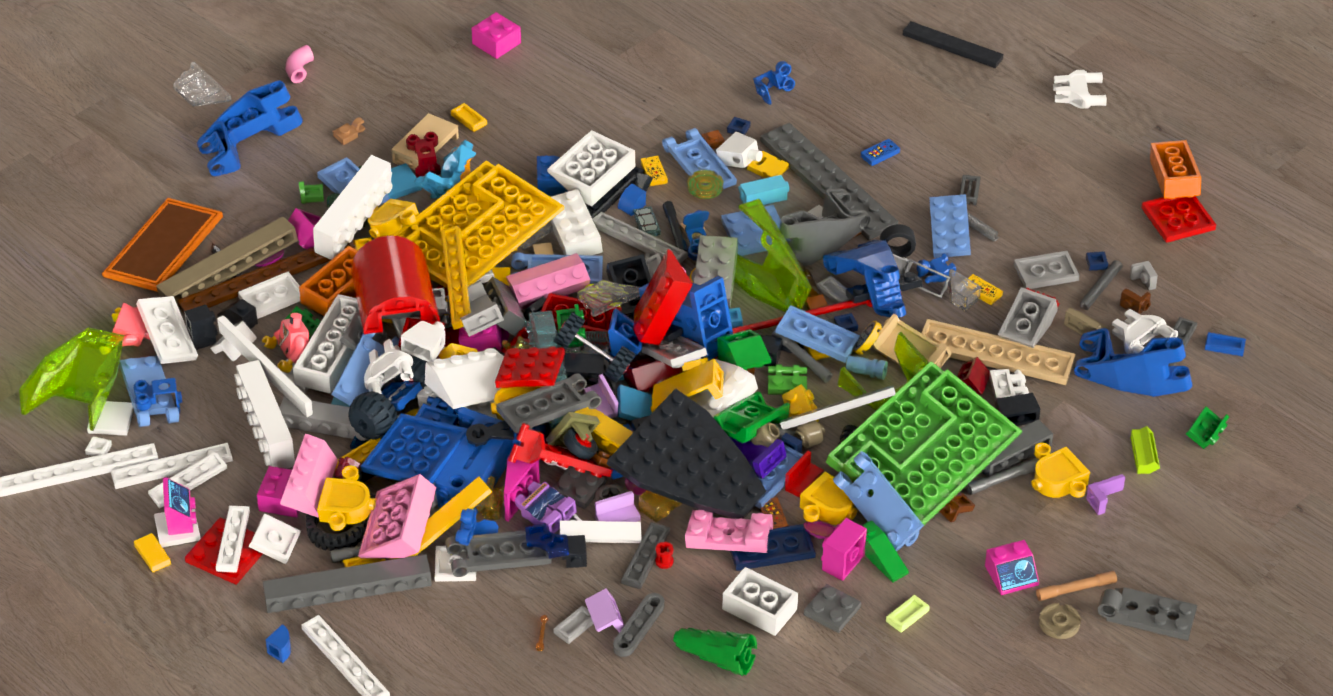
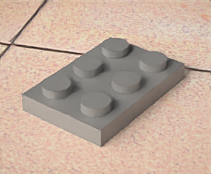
(1046, 270)

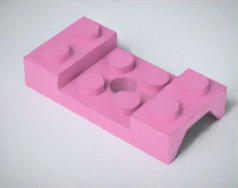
(711, 532)

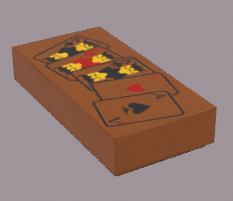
(773, 507)

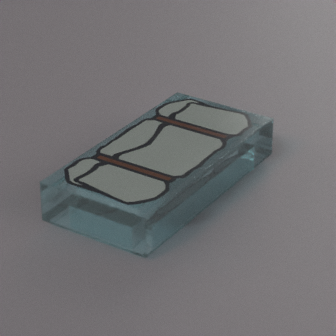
(646, 221)

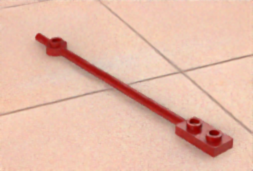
(816, 312)

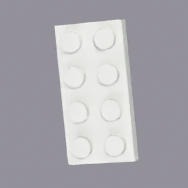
(167, 329)

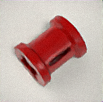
(661, 551)

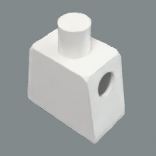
(739, 151)
(424, 340)

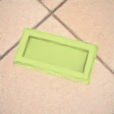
(907, 613)

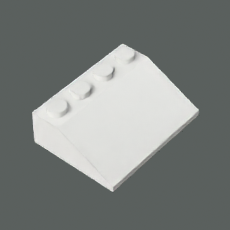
(593, 166)
(465, 378)
(736, 386)

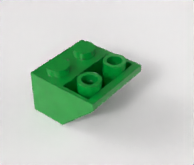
(743, 350)

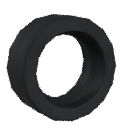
(900, 230)

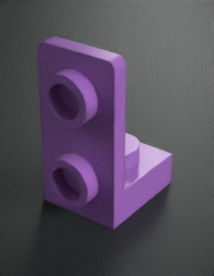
(1098, 490)

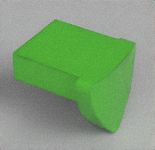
(311, 193)

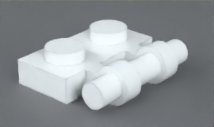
(1003, 382)

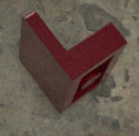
(974, 374)

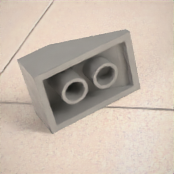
(1028, 318)

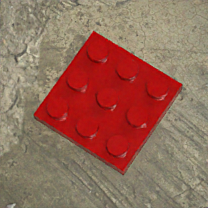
(1178, 217)
(530, 367)
(206, 551)

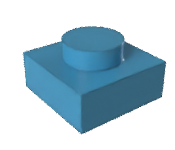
(736, 317)

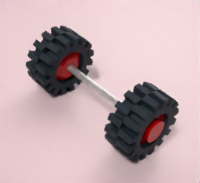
(619, 362)

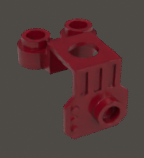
(428, 161)

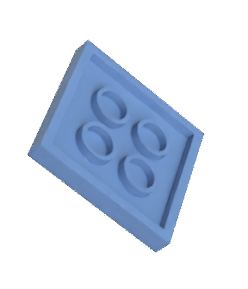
(748, 232)

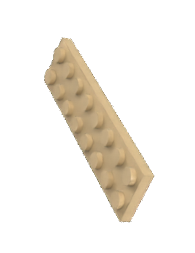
(1002, 353)

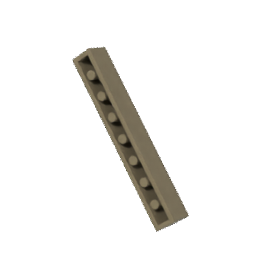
(230, 260)

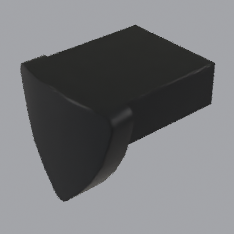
(535, 307)

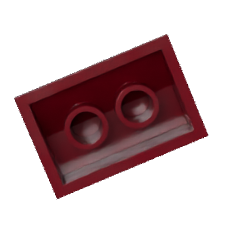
(648, 372)

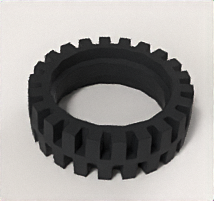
(334, 541)

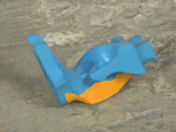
(454, 169)

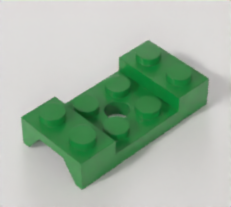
(748, 415)

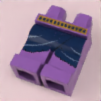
(545, 506)

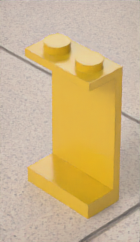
(690, 382)

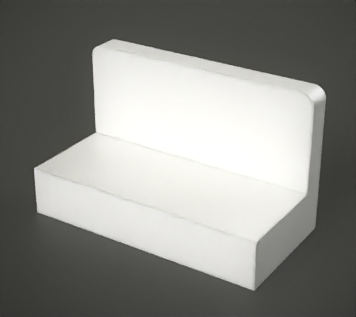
(224, 345)

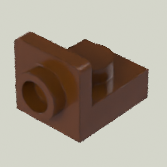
(957, 505)

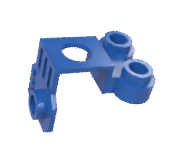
(777, 78)
(694, 224)
(147, 393)
(470, 527)

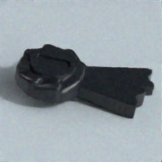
(480, 434)

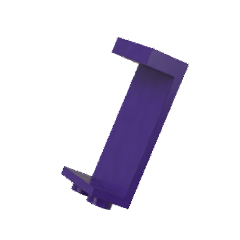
(762, 458)

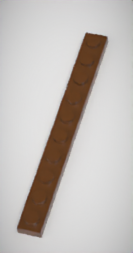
(229, 289)

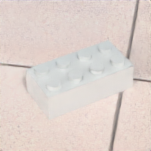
(575, 226)

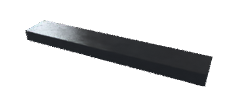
(953, 44)
(614, 193)

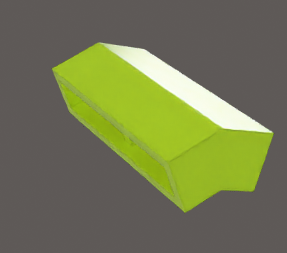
(1144, 450)

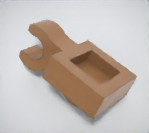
(348, 133)

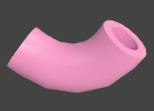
(296, 61)

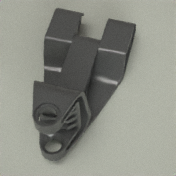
(820, 236)

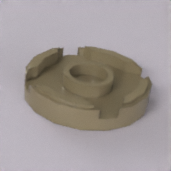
(1059, 621)

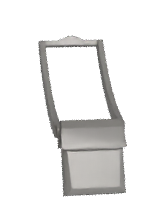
(905, 264)

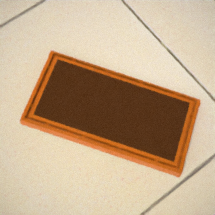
(162, 244)

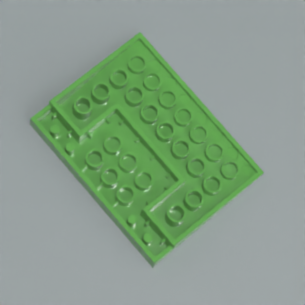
(928, 440)

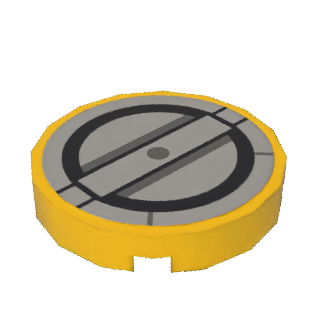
(867, 337)

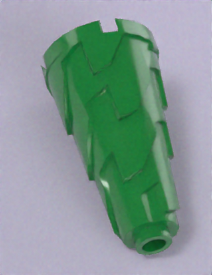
(725, 649)

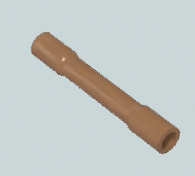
(1056, 590)

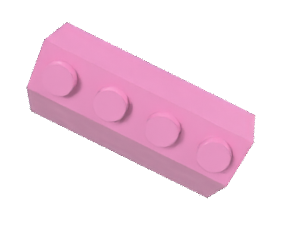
(555, 277)
(307, 479)

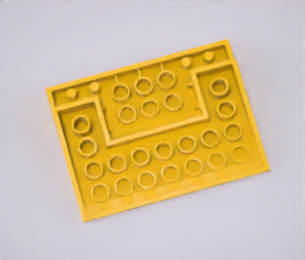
(494, 216)

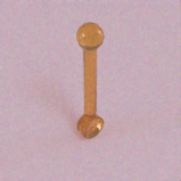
(540, 646)

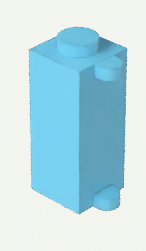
(767, 190)

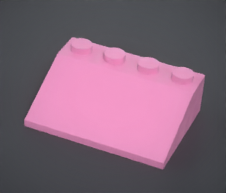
(398, 519)

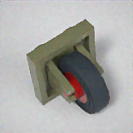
(575, 434)

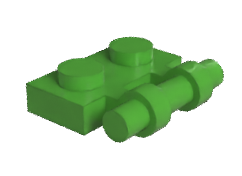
(781, 384)

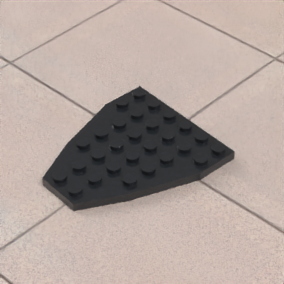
(689, 460)

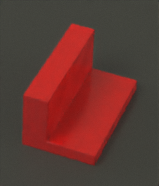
(802, 475)

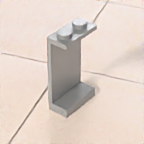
(483, 311)

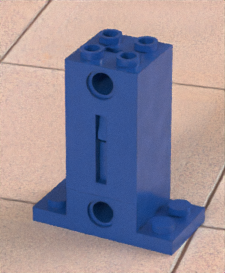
(704, 314)
(472, 461)

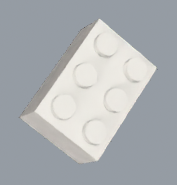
(760, 601)

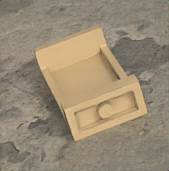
(430, 123)
(927, 347)

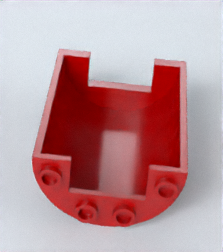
(392, 279)

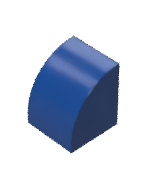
(631, 199)
(279, 644)

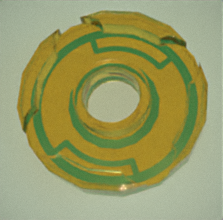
(705, 191)

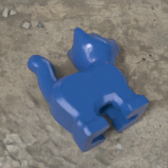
(936, 264)

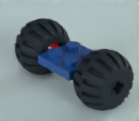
(375, 412)

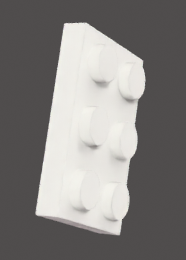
(272, 294)

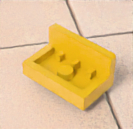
(800, 401)

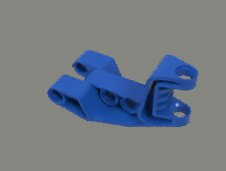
(244, 118)
(880, 271)
(1135, 372)

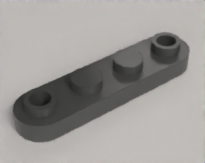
(638, 625)

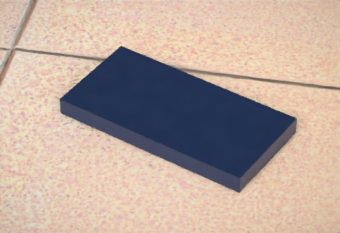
(783, 546)

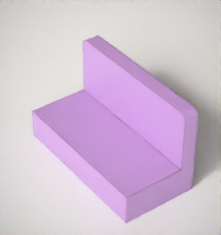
(609, 403)
(617, 509)
(604, 611)

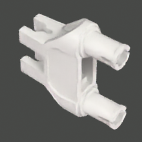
(1075, 89)
(1140, 329)
(387, 366)

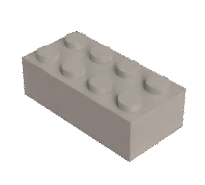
(717, 258)

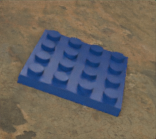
(414, 448)

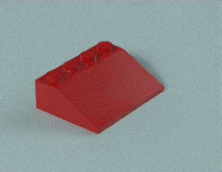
(661, 300)

